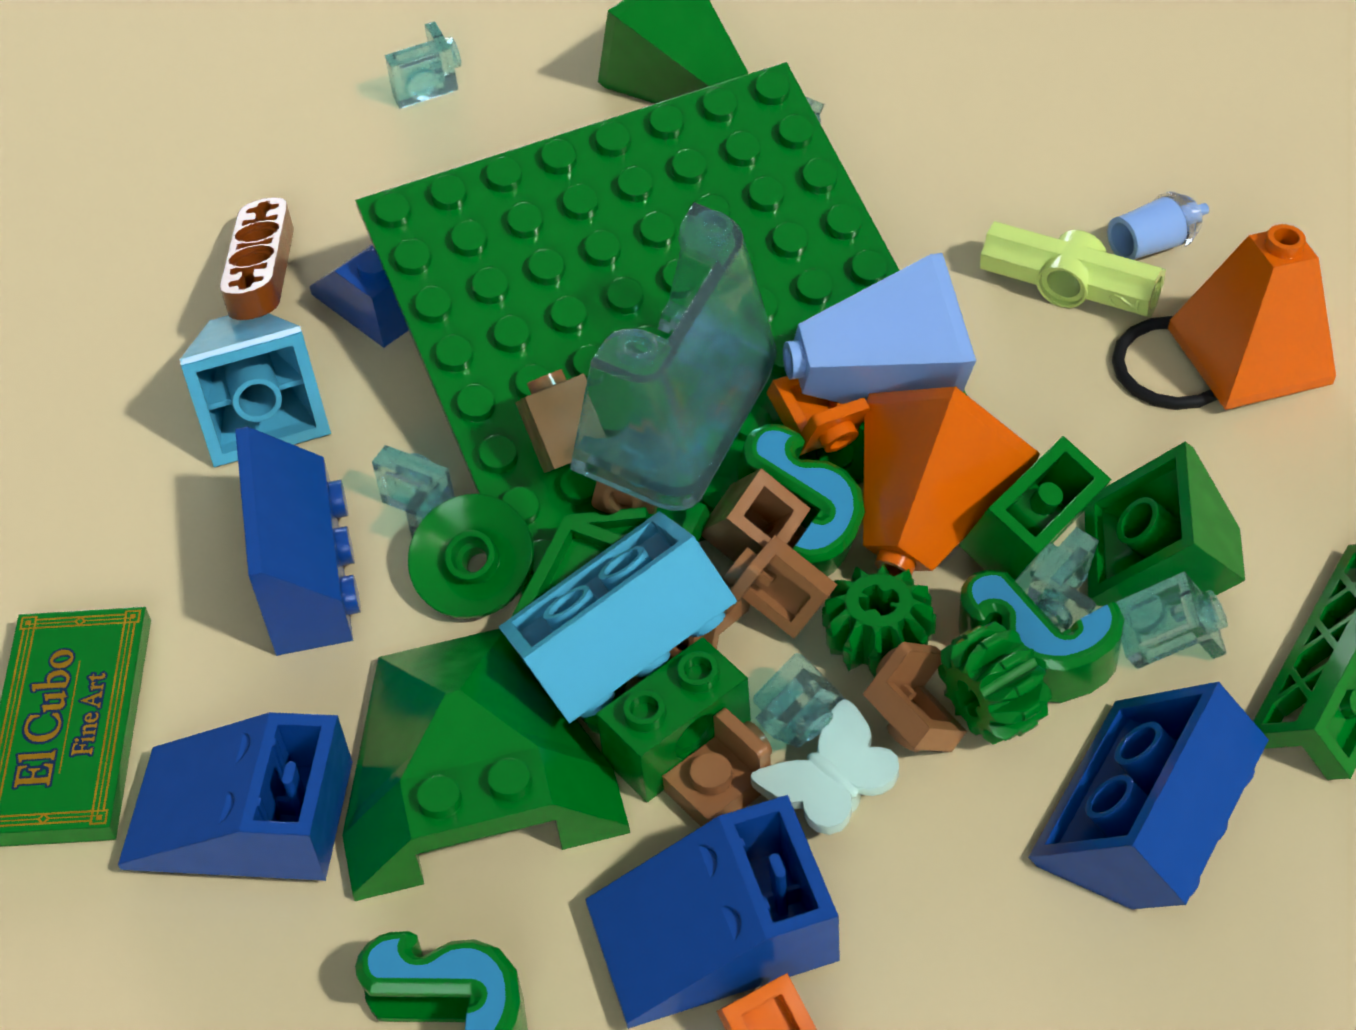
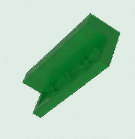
(1329, 693)

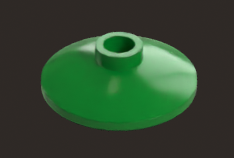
(456, 534)

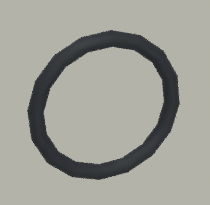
(1141, 392)

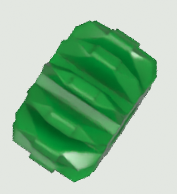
(875, 616)
(994, 682)

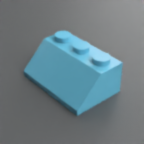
(619, 616)

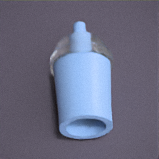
(1156, 226)

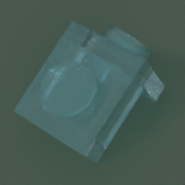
(424, 69)
(411, 483)
(1058, 576)
(1170, 620)
(796, 702)

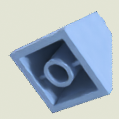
(885, 338)

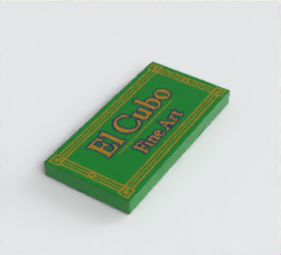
(69, 723)

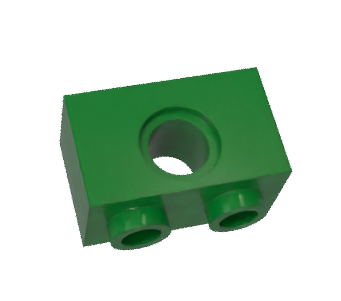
(1035, 510)
(670, 715)

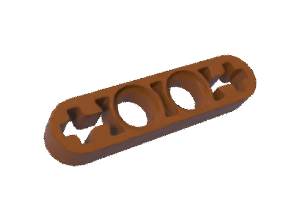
(257, 259)

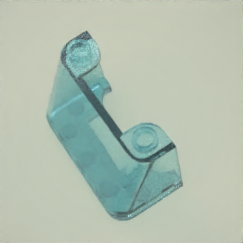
(670, 409)

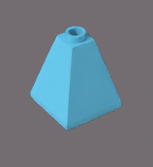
(254, 378)

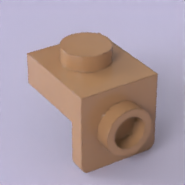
(779, 585)
(912, 711)

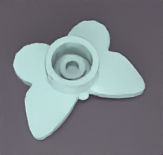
(835, 776)

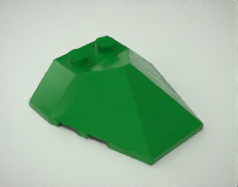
(463, 752)

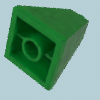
(666, 49)

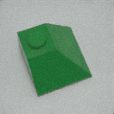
(1162, 524)

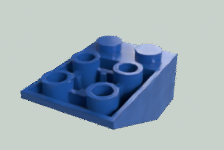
(243, 800)
(716, 914)

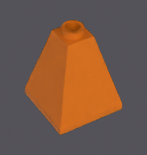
(1260, 322)
(932, 473)

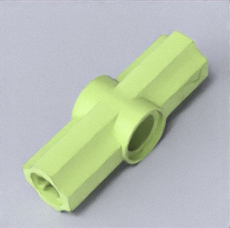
(1072, 269)

